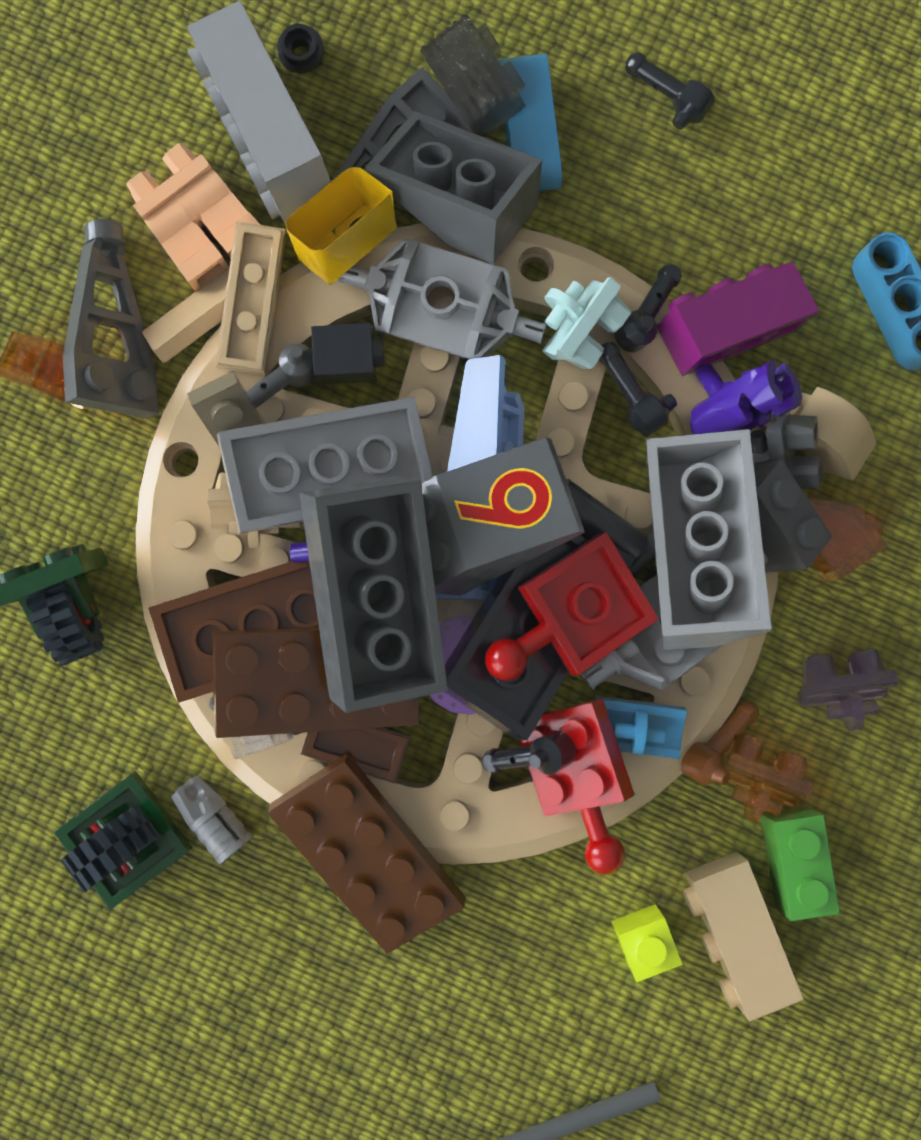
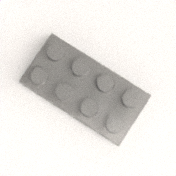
(343, 447)

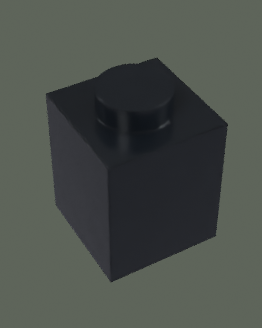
(346, 353)

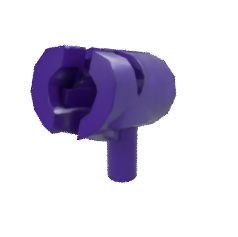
(745, 401)

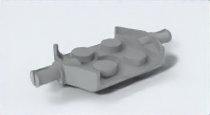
(469, 327)
(644, 653)

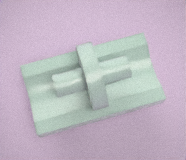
(595, 305)

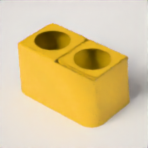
(336, 206)

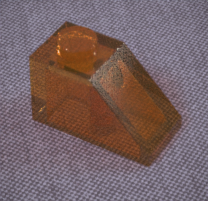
(34, 365)
(853, 541)

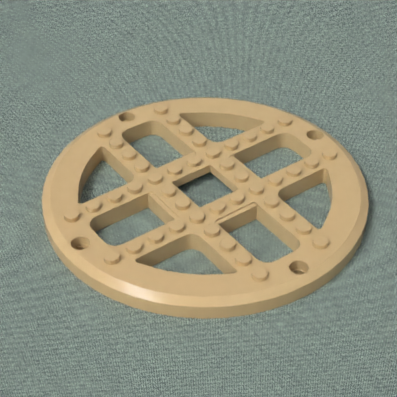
(179, 552)

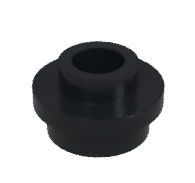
(294, 37)

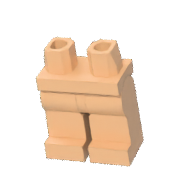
(185, 205)

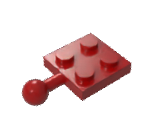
(583, 608)
(591, 781)

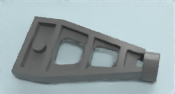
(417, 94)
(94, 379)

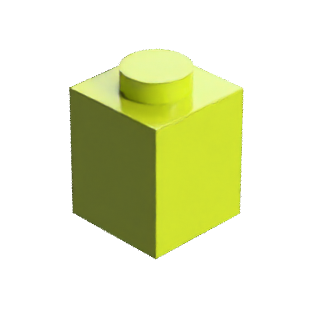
(646, 943)

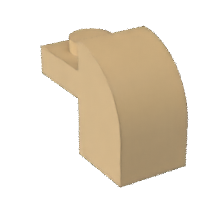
(843, 433)

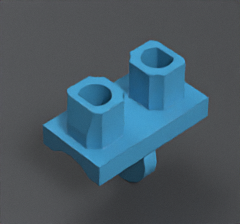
(646, 726)

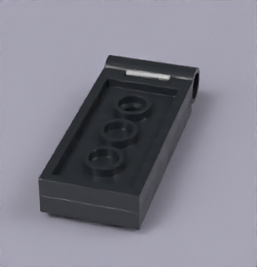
(520, 703)

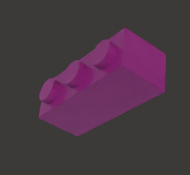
(736, 316)

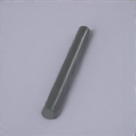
(590, 1114)

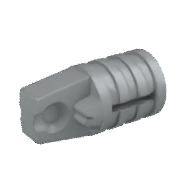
(210, 819)

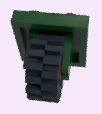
(59, 601)
(120, 841)

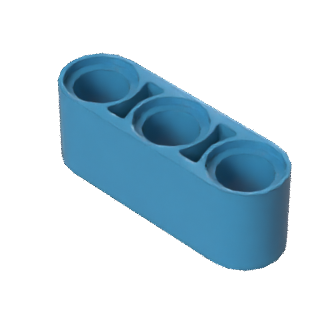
(534, 127)
(880, 287)

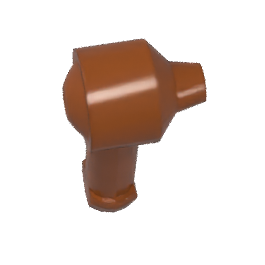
(705, 761)

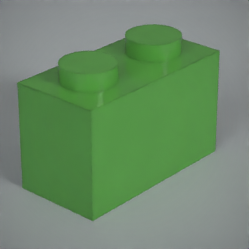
(800, 863)

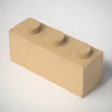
(741, 937)

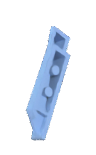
(485, 425)

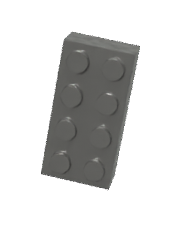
(374, 592)

